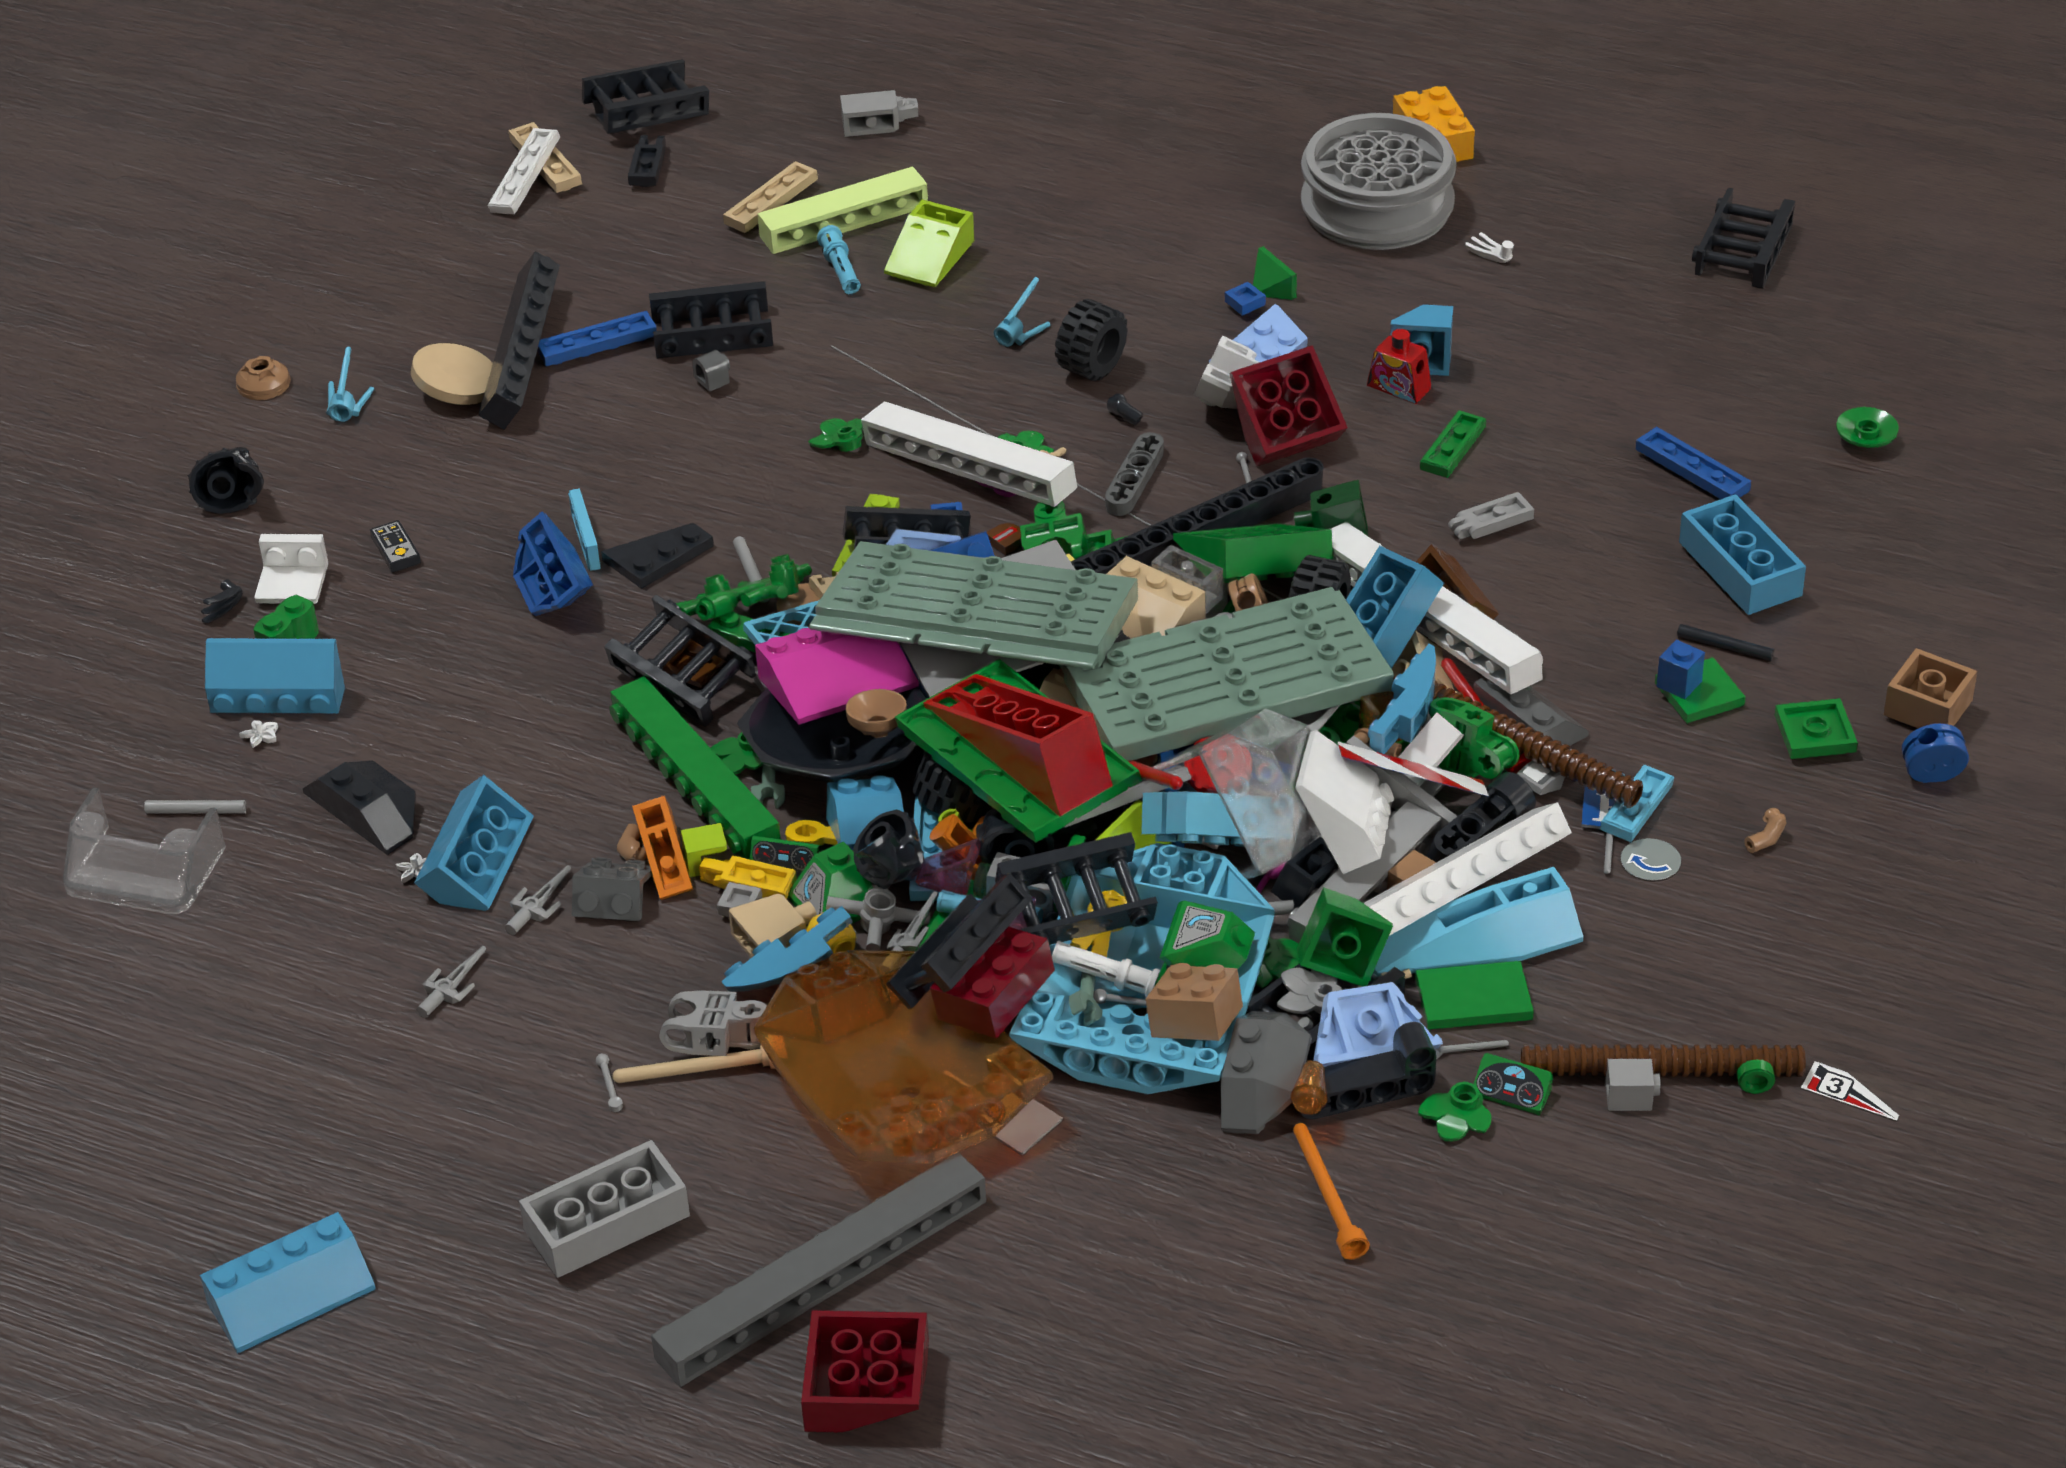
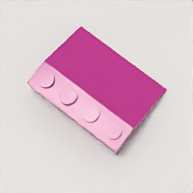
(821, 670)

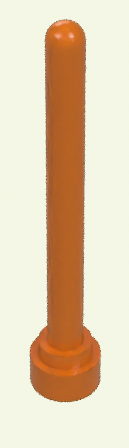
(1350, 1239)

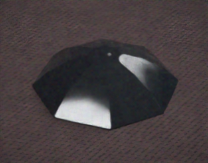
(823, 747)

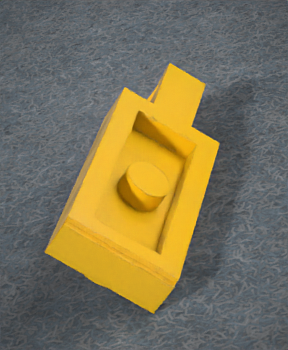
(739, 870)

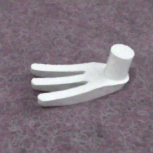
(1490, 249)

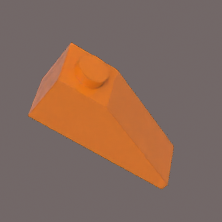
(663, 847)

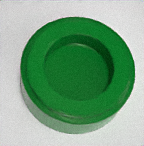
(1756, 1076)

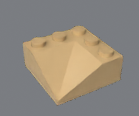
(1161, 602)

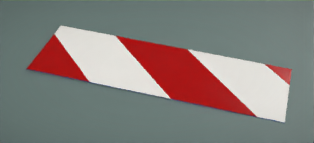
(1412, 768)

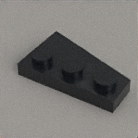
(657, 554)

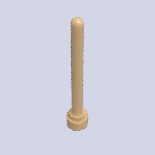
(692, 1066)

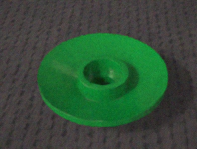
(1867, 427)

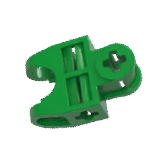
(1052, 525)
(1480, 748)

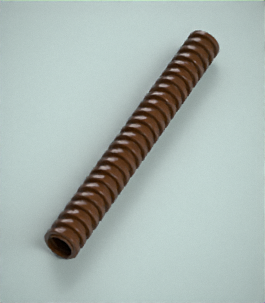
(1558, 756)
(1664, 1060)

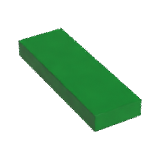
(1453, 444)

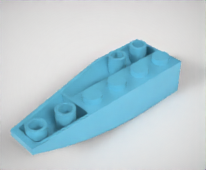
(1489, 926)

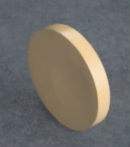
(451, 373)

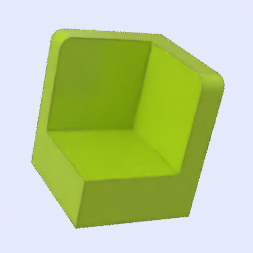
(702, 842)

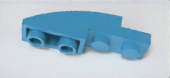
(1410, 704)
(774, 961)

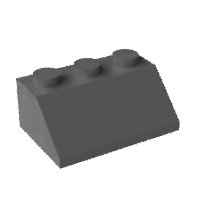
(1531, 709)

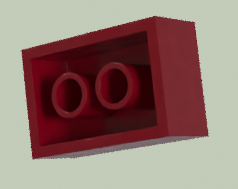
(997, 984)

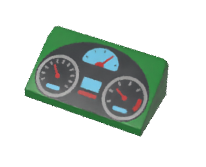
(783, 853)
(1513, 1083)

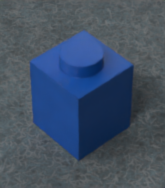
(1680, 669)

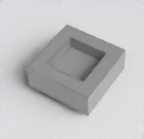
(737, 895)

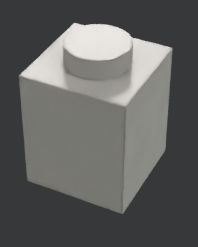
(1631, 1084)

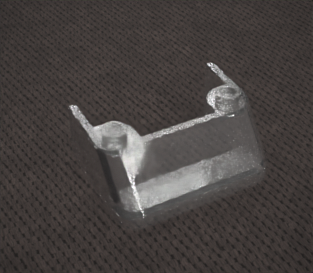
(138, 872)

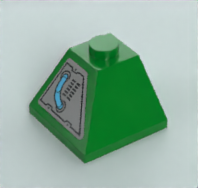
(833, 875)
(1206, 937)

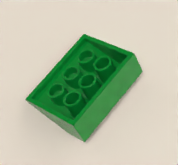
(1257, 549)

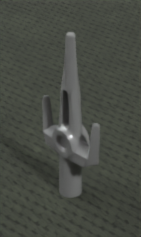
(532, 906)
(906, 941)
(445, 988)

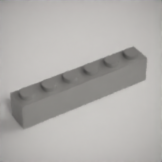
(1407, 831)

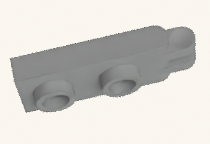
(1492, 516)

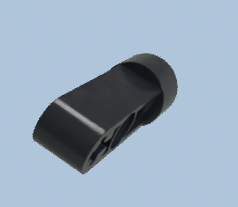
(1507, 800)

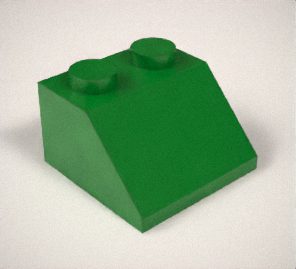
(1343, 938)

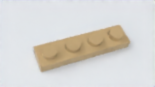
(557, 169)
(770, 195)

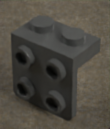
(609, 889)

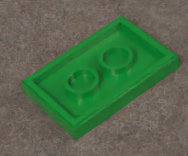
(1474, 995)

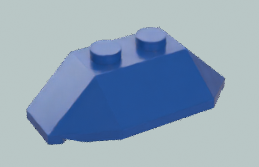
(548, 567)

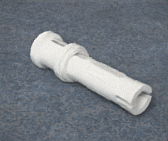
(1122, 973)

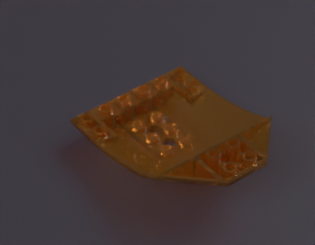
(859, 1051)

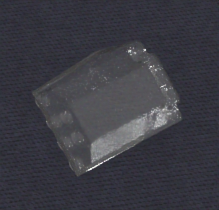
(1256, 778)

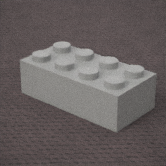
(604, 1208)

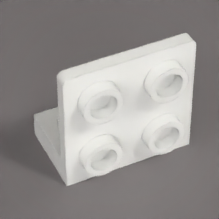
(291, 567)

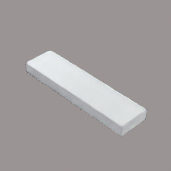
(523, 171)

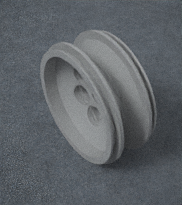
(1378, 181)

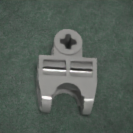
(728, 1023)

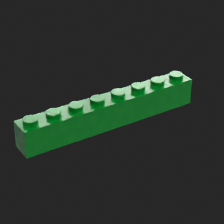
(691, 765)

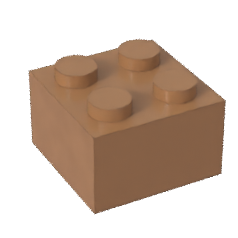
(1929, 691)
(1194, 1002)

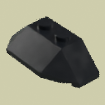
(368, 802)

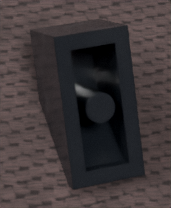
(1305, 872)

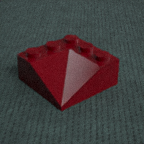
(1286, 406)
(863, 1368)

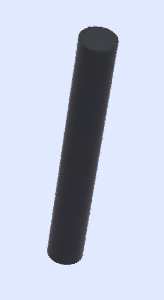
(1725, 642)

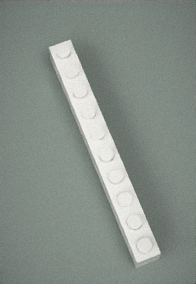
(1455, 623)

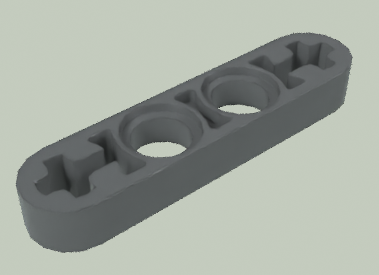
(1140, 474)

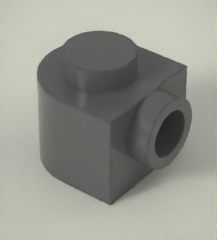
(711, 370)

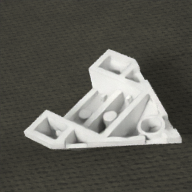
(1215, 384)

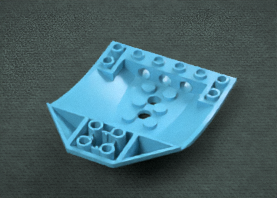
(1119, 1045)

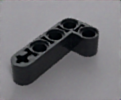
(1383, 1076)

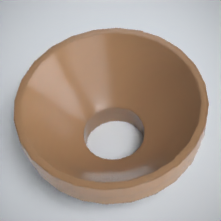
(263, 383)
(875, 711)

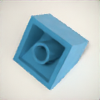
(1432, 329)
(857, 802)

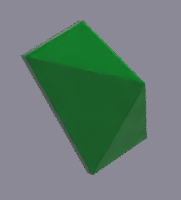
(1274, 277)

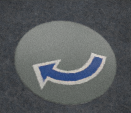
(1651, 859)

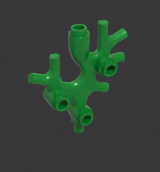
(720, 599)

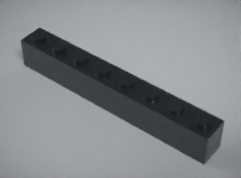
(519, 340)

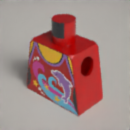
(1400, 368)

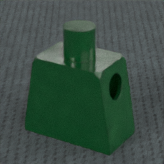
(1335, 506)

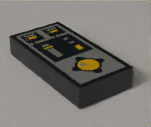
(395, 546)

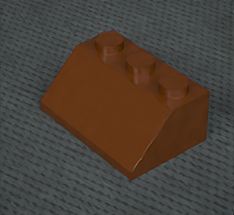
(1456, 580)

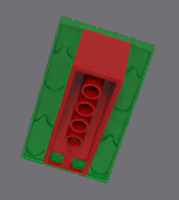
(1019, 749)

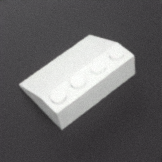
(1344, 802)

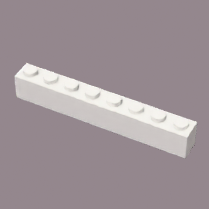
(970, 453)
(1470, 866)

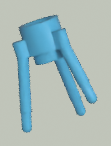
(1011, 328)
(342, 404)

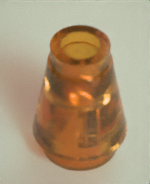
(1310, 1089)

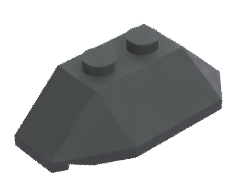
(1261, 1070)

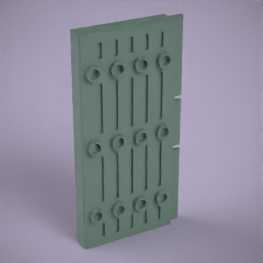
(977, 604)
(1220, 670)

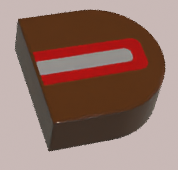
(1005, 538)

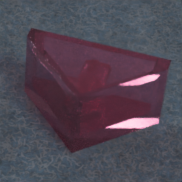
(950, 869)

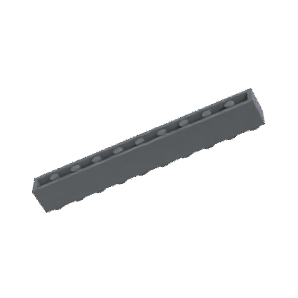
(818, 1269)

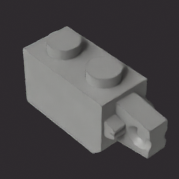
(875, 112)

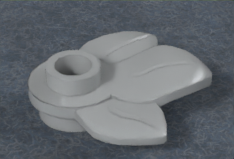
(1306, 990)

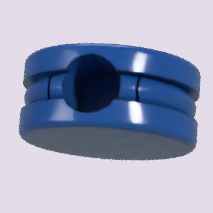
(1935, 753)

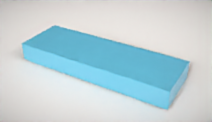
(584, 529)
(1628, 821)

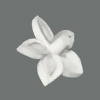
(260, 733)
(411, 869)

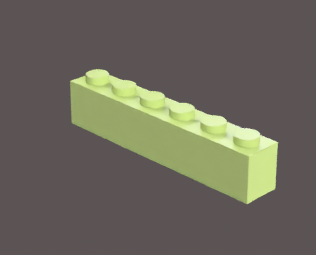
(844, 207)

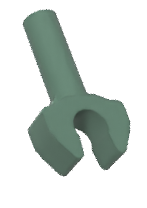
(769, 788)
(1084, 1001)

